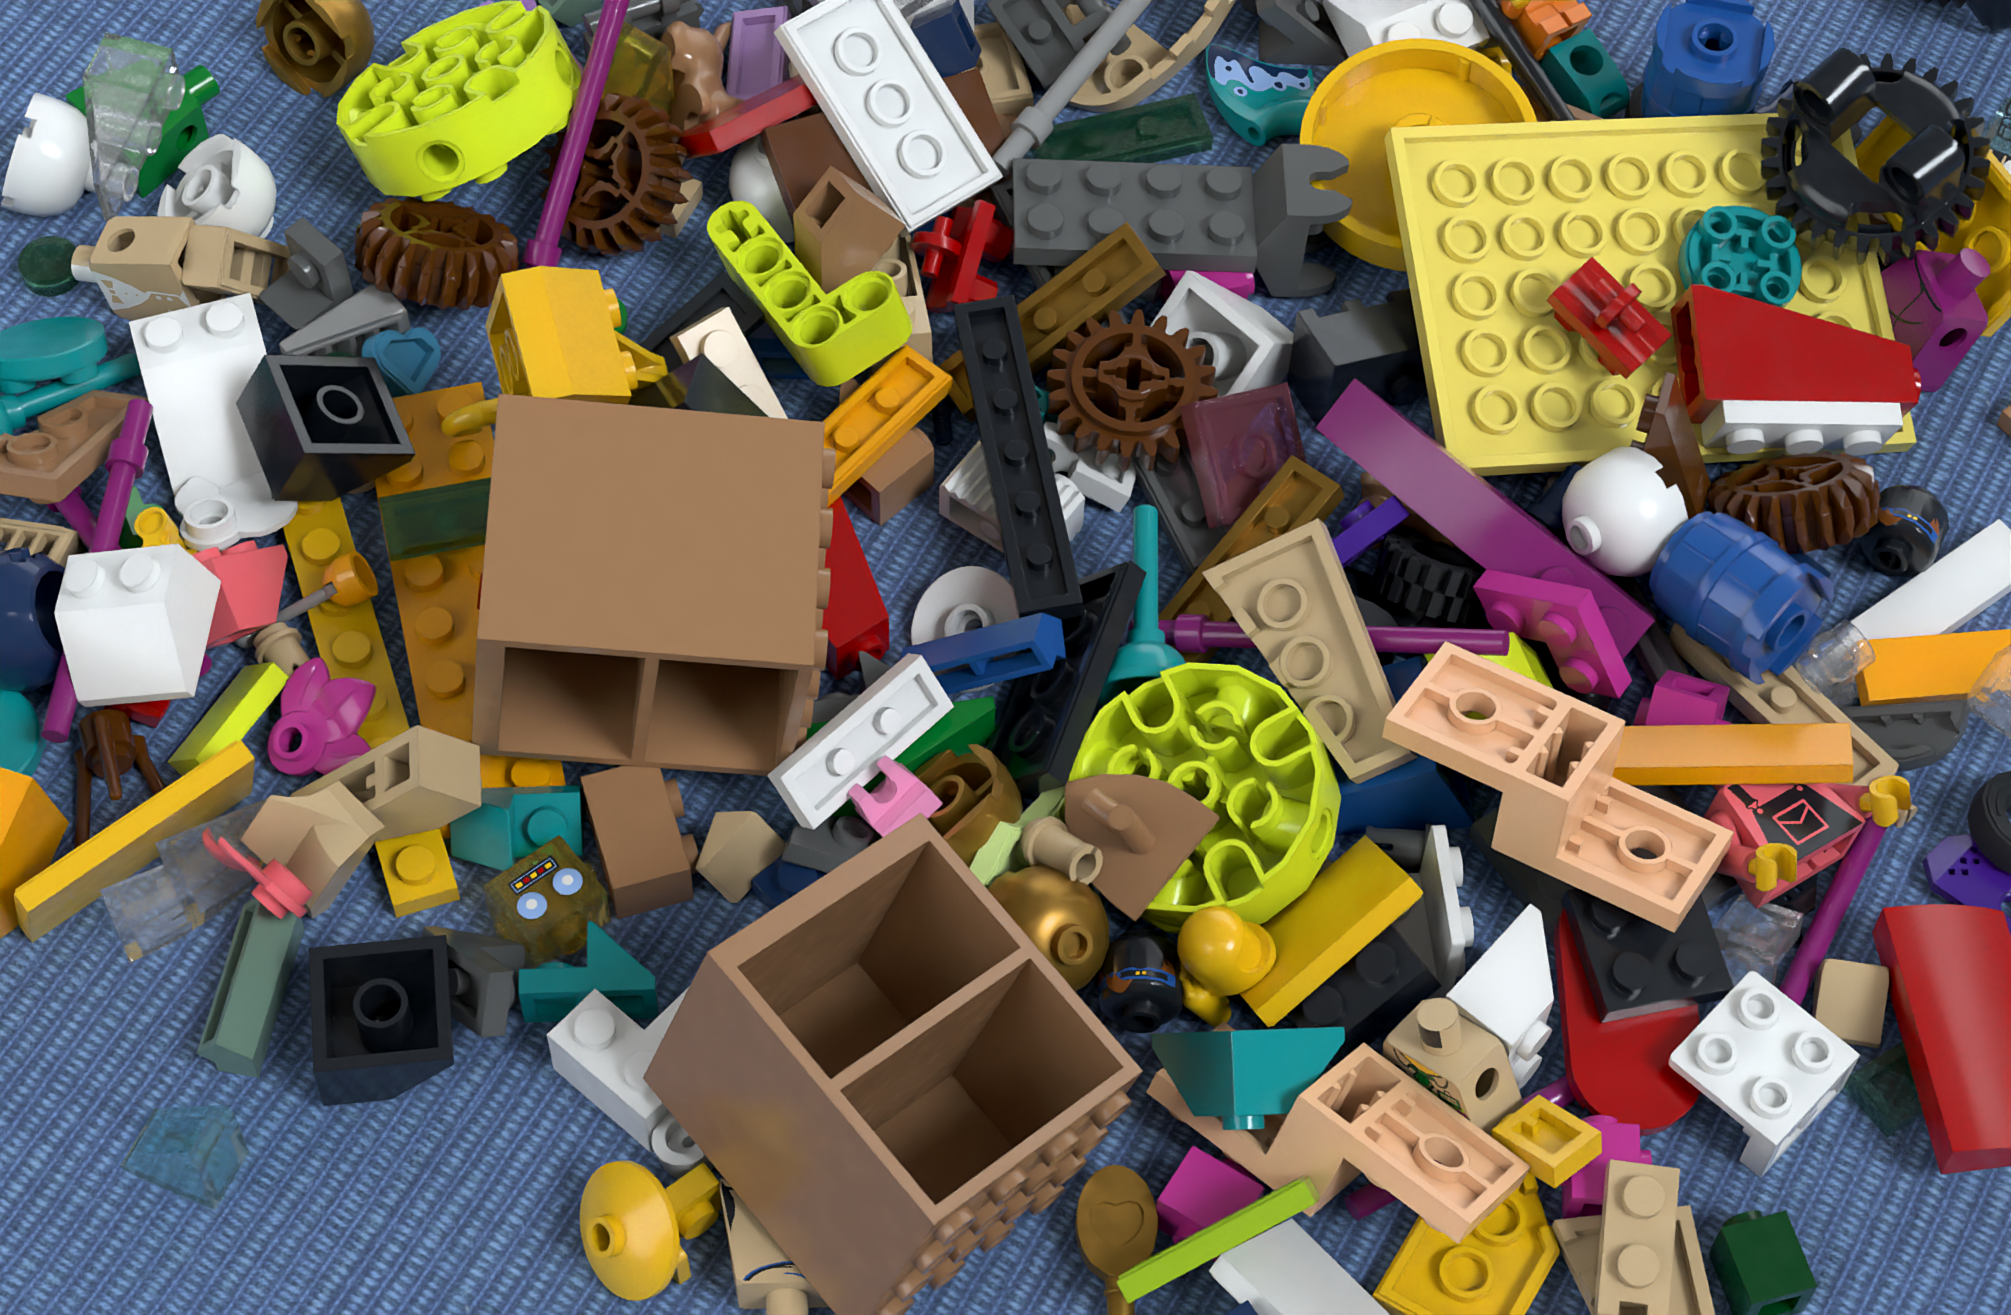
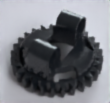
(1924, 182)

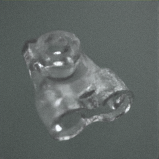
(1833, 662)

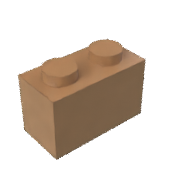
(639, 838)

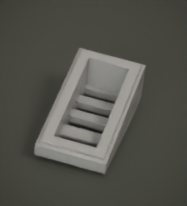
(349, 324)

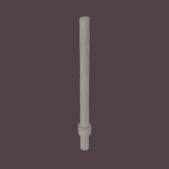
(1035, 122)

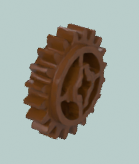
(1127, 388)

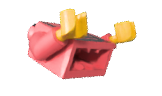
(1797, 828)

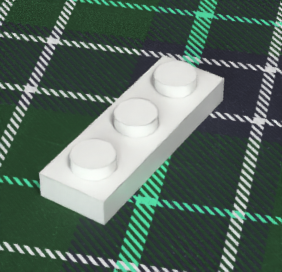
(1801, 426)
(846, 749)

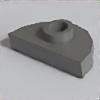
(1913, 732)
(828, 844)

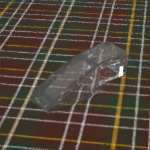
(183, 891)

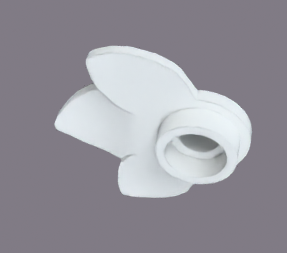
(229, 513)

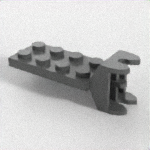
(1187, 214)

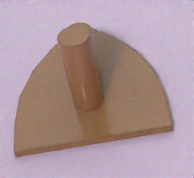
(1141, 831)

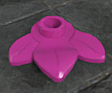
(325, 715)

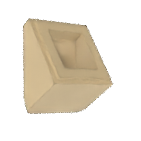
(737, 851)
(1851, 1000)

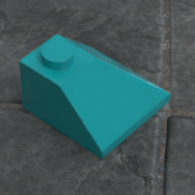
(1245, 1070)

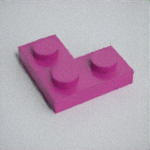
(1564, 620)

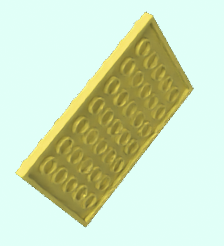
(1517, 209)

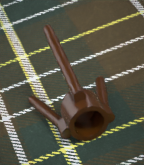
(108, 752)

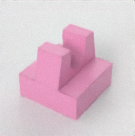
(894, 799)

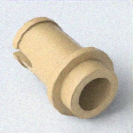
(282, 646)
(1050, 843)

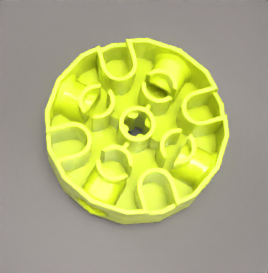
(460, 100)
(1247, 759)

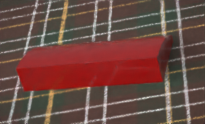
(1955, 1024)

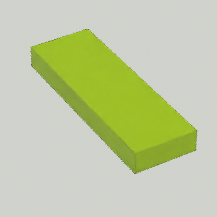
(1217, 1238)

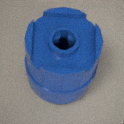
(1706, 60)
(1739, 594)

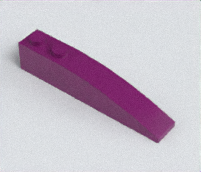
(1470, 508)

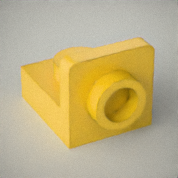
(1549, 1140)
(696, 1207)

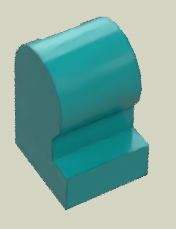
(1586, 75)

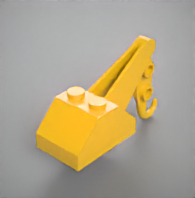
(558, 341)

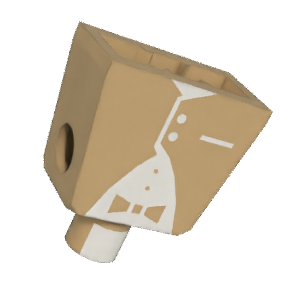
(141, 266)

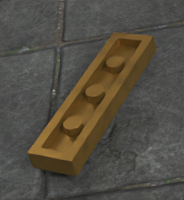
(1089, 287)
(1287, 502)

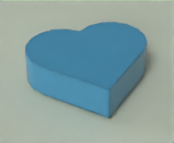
(404, 358)

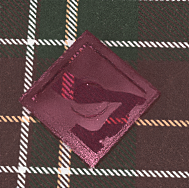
(1240, 447)

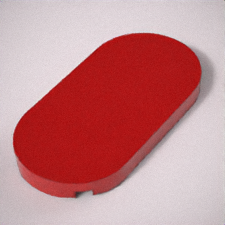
(1620, 1063)

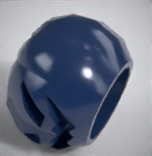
(28, 625)

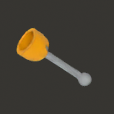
(345, 582)

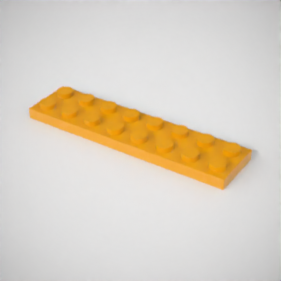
(441, 589)

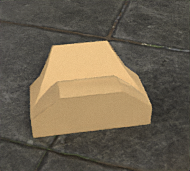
(315, 838)

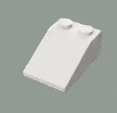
(193, 376)

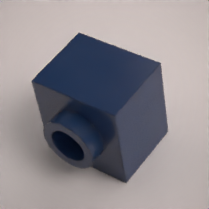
(947, 38)

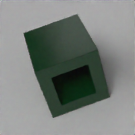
(1762, 1265)

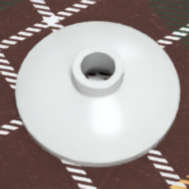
(960, 604)

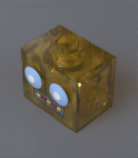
(547, 902)

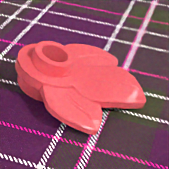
(277, 887)

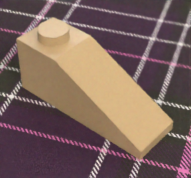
(412, 781)

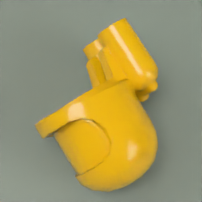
(1221, 959)

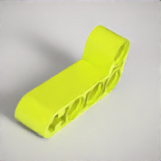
(825, 334)

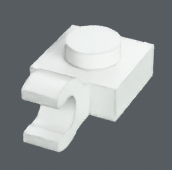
(1100, 483)

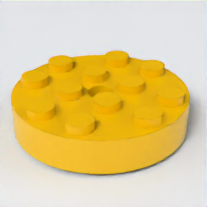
(1398, 86)

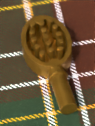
(1115, 1228)

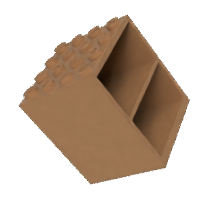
(652, 586)
(889, 1072)

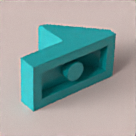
(517, 823)
(558, 987)

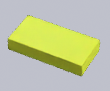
(230, 715)

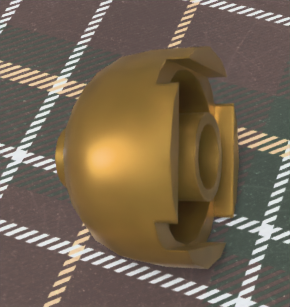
(316, 42)
(974, 796)
(1058, 917)

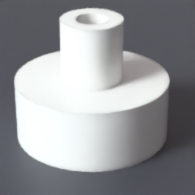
(676, 1148)

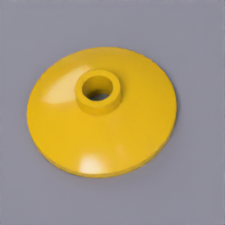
(629, 1230)

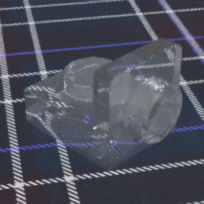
(1756, 938)

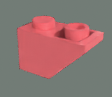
(247, 590)

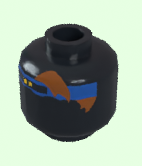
(1907, 531)
(1141, 981)

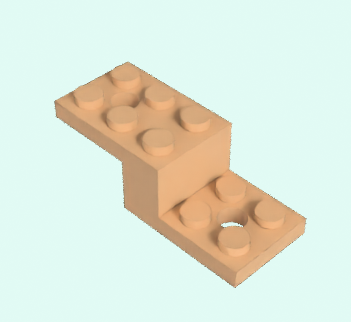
(1558, 785)
(1372, 1122)

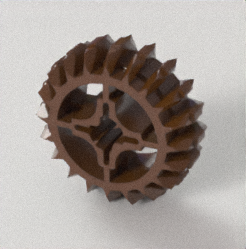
(643, 162)
(434, 252)
(1801, 499)

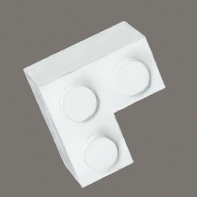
(606, 1061)

